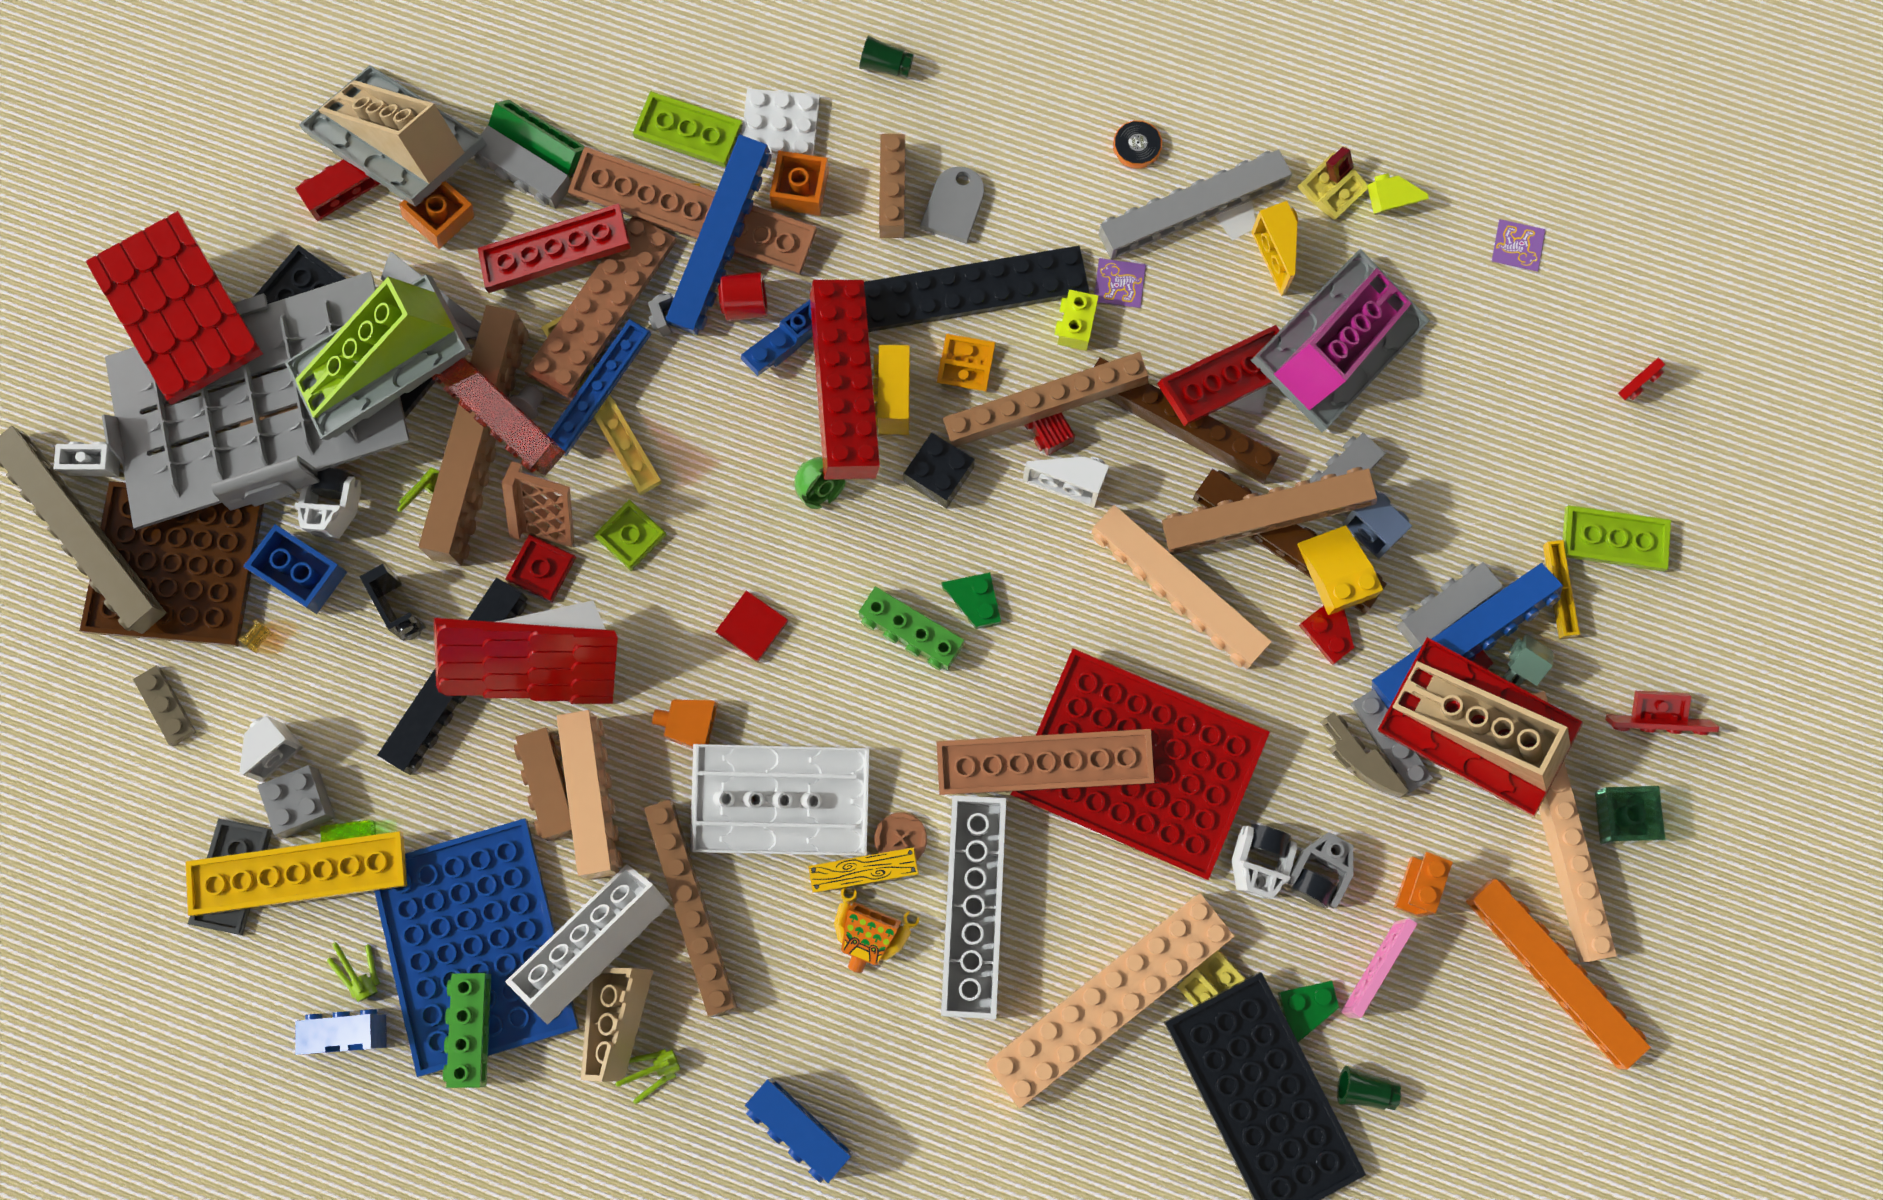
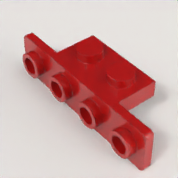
(1663, 712)

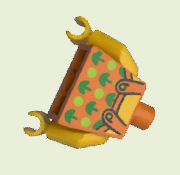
(868, 933)

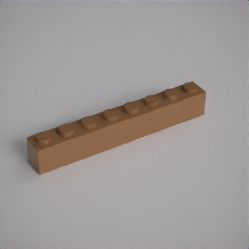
(1046, 399)
(1269, 511)
(690, 908)

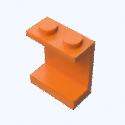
(1423, 885)

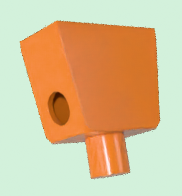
(687, 721)

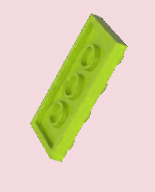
(687, 129)
(1616, 538)

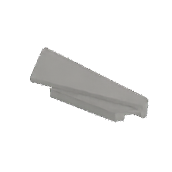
(402, 271)

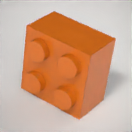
(799, 183)
(439, 214)

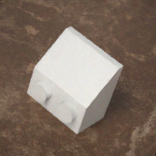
(266, 748)

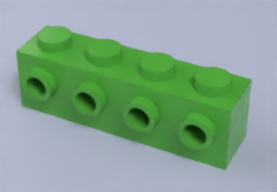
(910, 628)
(467, 1030)

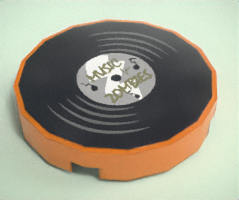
(1137, 144)

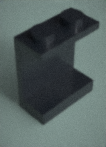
(380, 582)

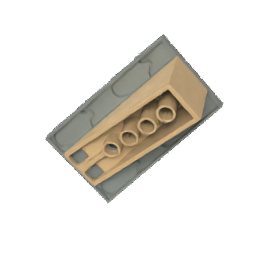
(392, 135)

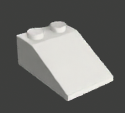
(1070, 477)

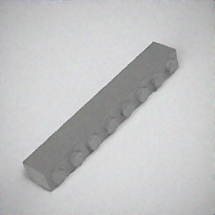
(1194, 204)

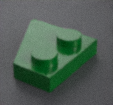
(975, 599)
(1308, 1007)

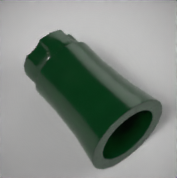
(885, 58)
(1367, 1090)

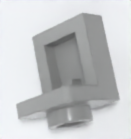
(657, 307)

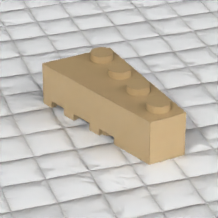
(612, 1022)

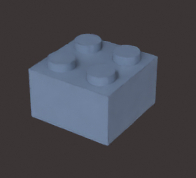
(1378, 525)

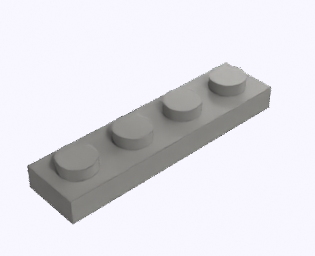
(1402, 760)

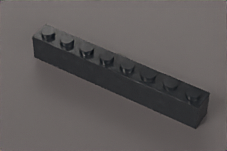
(432, 709)

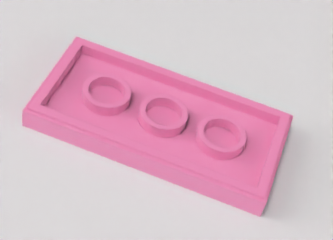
(1378, 968)

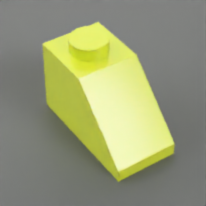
(1393, 193)

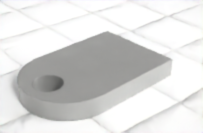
(954, 206)

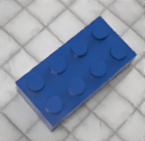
(799, 1130)

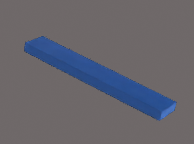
(599, 385)

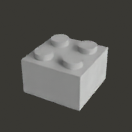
(296, 801)

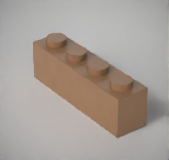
(892, 186)
(546, 783)

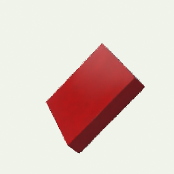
(540, 568)
(751, 626)

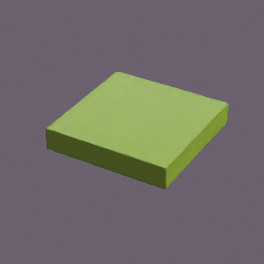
(630, 535)

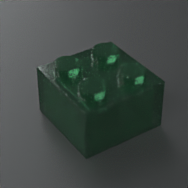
(1629, 815)

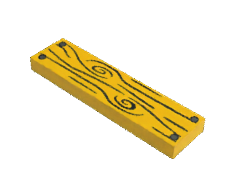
(863, 870)

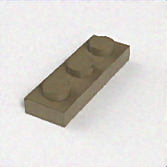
(164, 705)

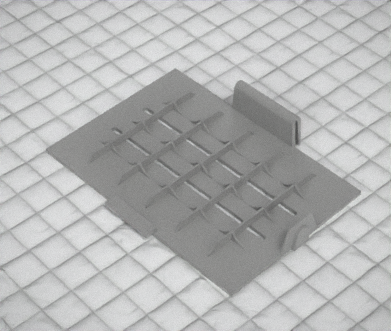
(254, 460)

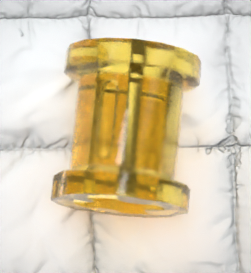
(255, 636)

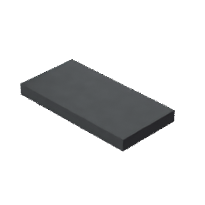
(232, 839)

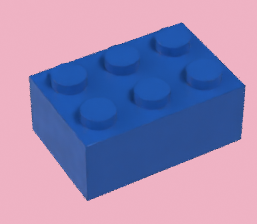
(295, 569)

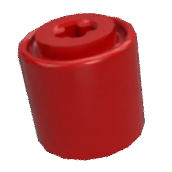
(743, 296)

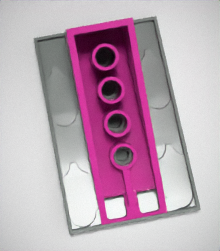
(1340, 340)

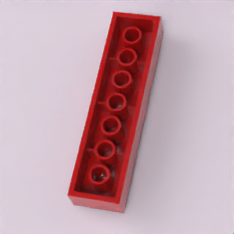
(844, 380)

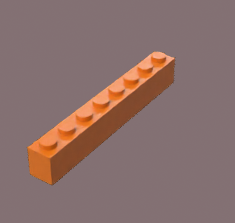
(1558, 974)

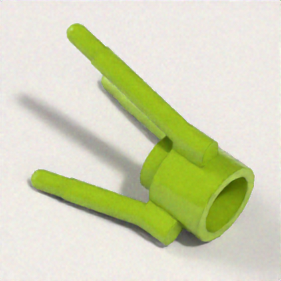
(427, 482)
(361, 986)
(664, 1064)

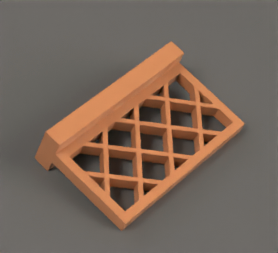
(518, 507)

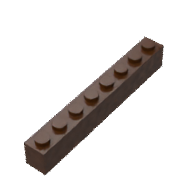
(1204, 434)
(1280, 541)

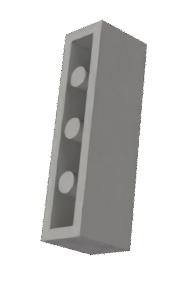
(522, 168)
(1448, 606)

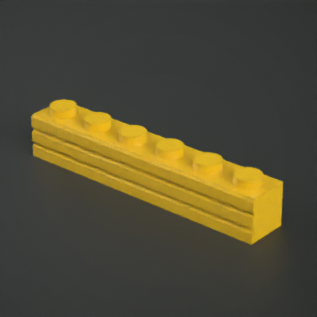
(1564, 609)

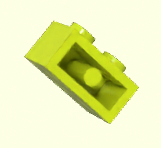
(1077, 319)

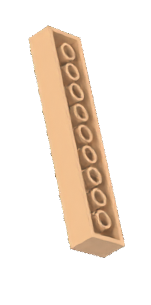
(1109, 1000)

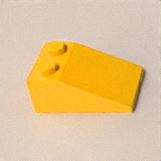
(1277, 241)
(1340, 570)

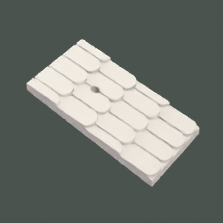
(802, 803)

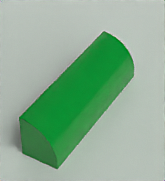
(536, 136)

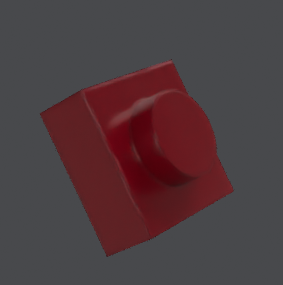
(1339, 164)

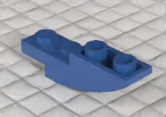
(781, 342)

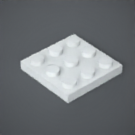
(782, 120)

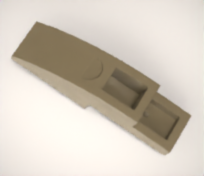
(1370, 767)

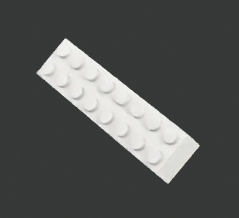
(973, 907)

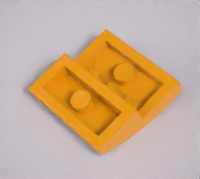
(966, 362)

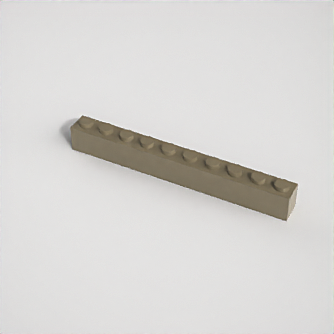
(78, 532)

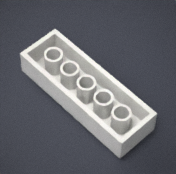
(587, 943)

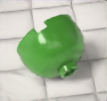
(812, 487)

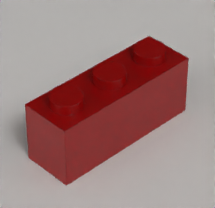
(334, 188)

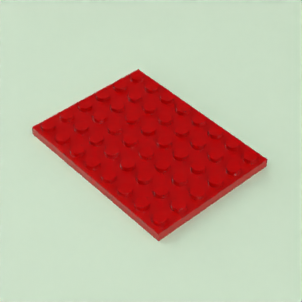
(1198, 764)

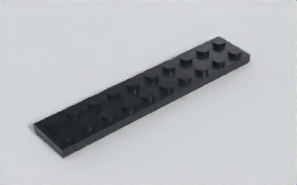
(974, 288)

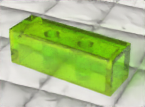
(347, 830)

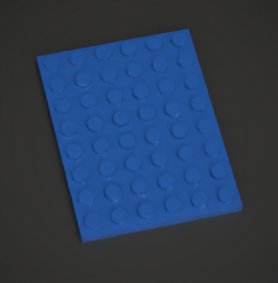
(468, 910)

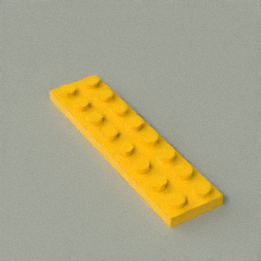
(296, 873)

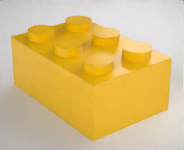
(892, 389)

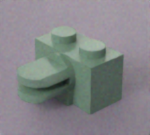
(1528, 660)

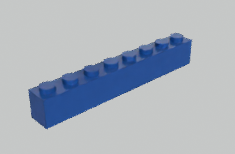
(718, 235)
(1483, 625)

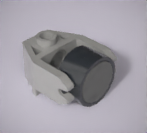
(1314, 887)

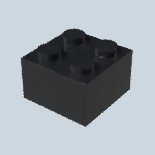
(939, 470)

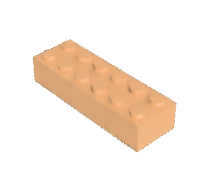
(588, 795)

